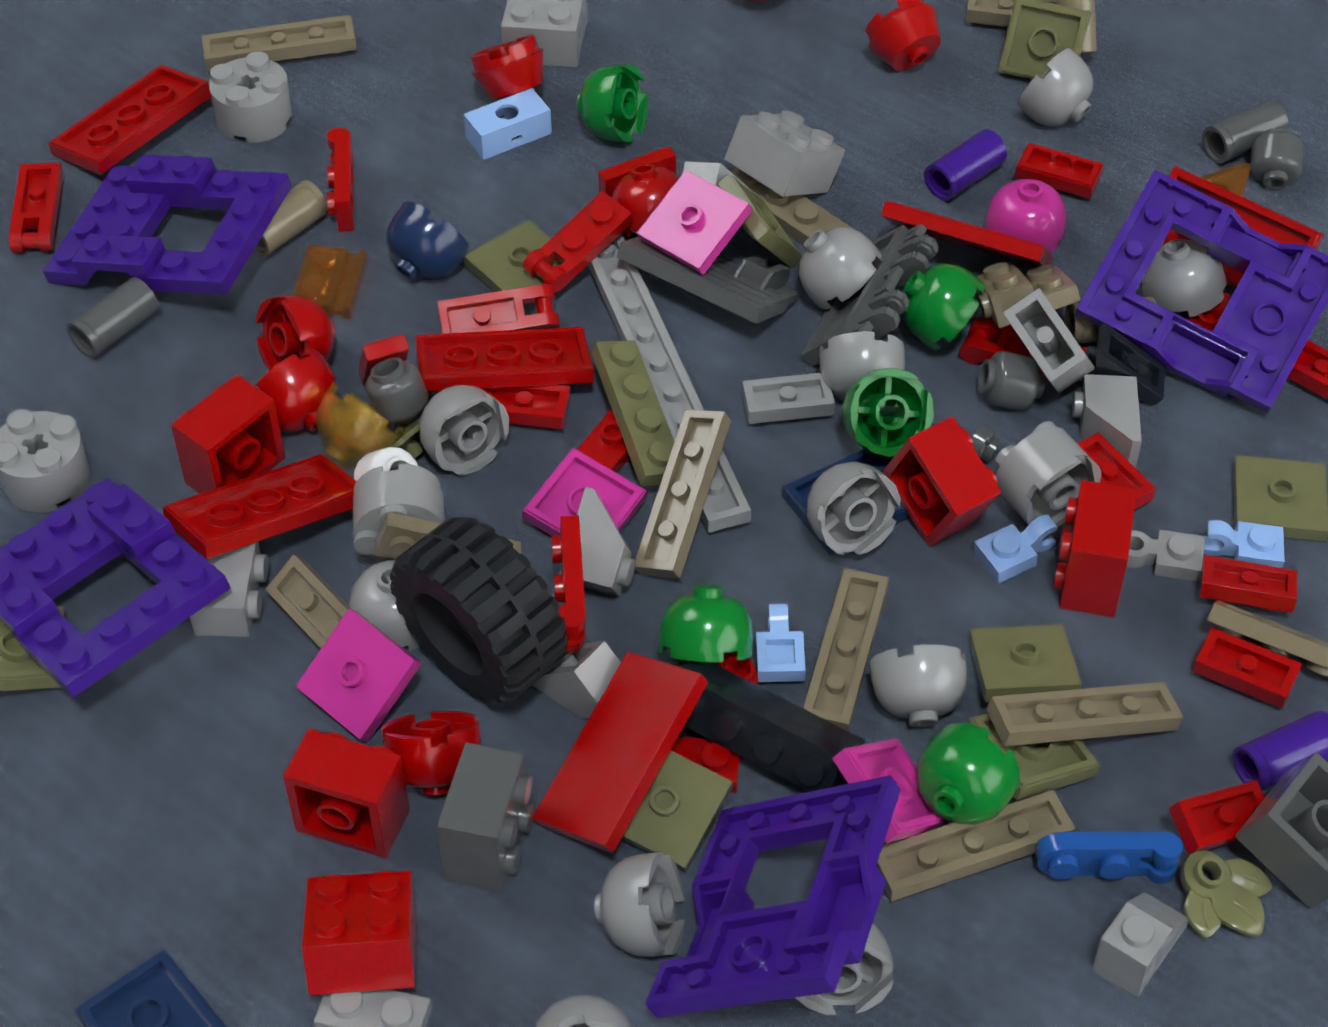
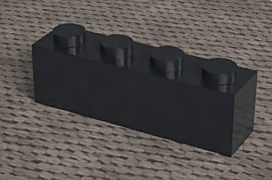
(768, 729)

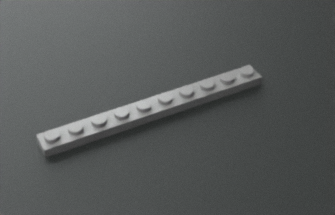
(640, 321)

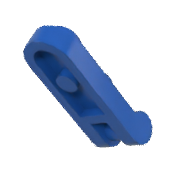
(1110, 855)

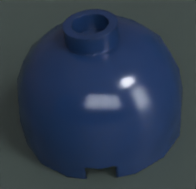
(422, 244)

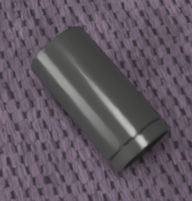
(1237, 133)
(112, 317)

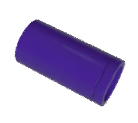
(965, 164)
(1282, 749)

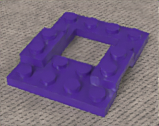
(132, 202)
(1263, 321)
(74, 545)
(791, 947)

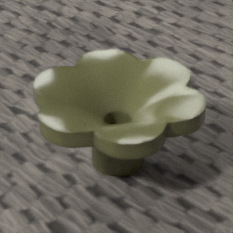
(408, 441)

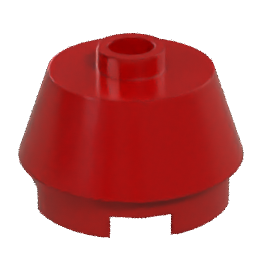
(905, 34)
(509, 67)

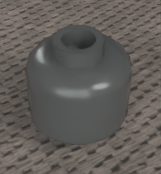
(1277, 157)
(1010, 380)
(397, 390)

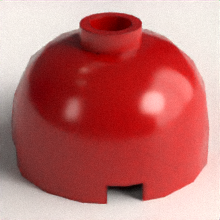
(642, 192)
(291, 327)
(298, 389)
(431, 747)

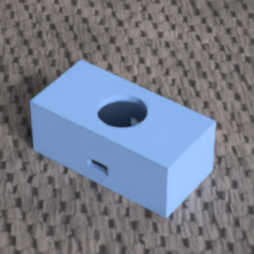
(523, 115)

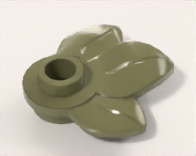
(1227, 898)

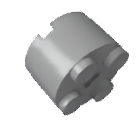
(250, 98)
(42, 460)
(1044, 473)
(403, 491)

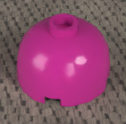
(1028, 212)

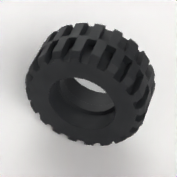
(479, 609)

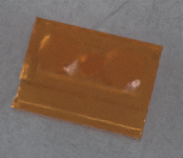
(332, 278)

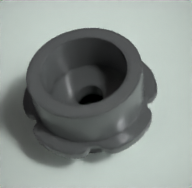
(985, 442)

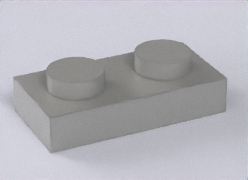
(787, 398)
(373, 1009)

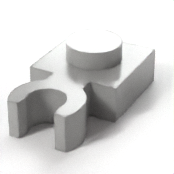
(1172, 554)

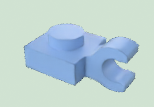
(1246, 543)
(1012, 552)
(780, 651)

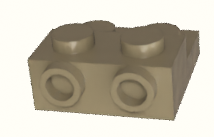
(1008, 286)

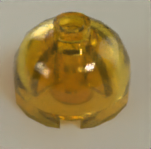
(352, 426)

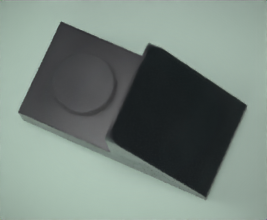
(1123, 358)

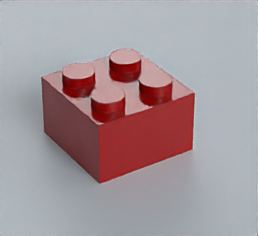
(228, 436)
(942, 480)
(1095, 548)
(347, 792)
(359, 932)

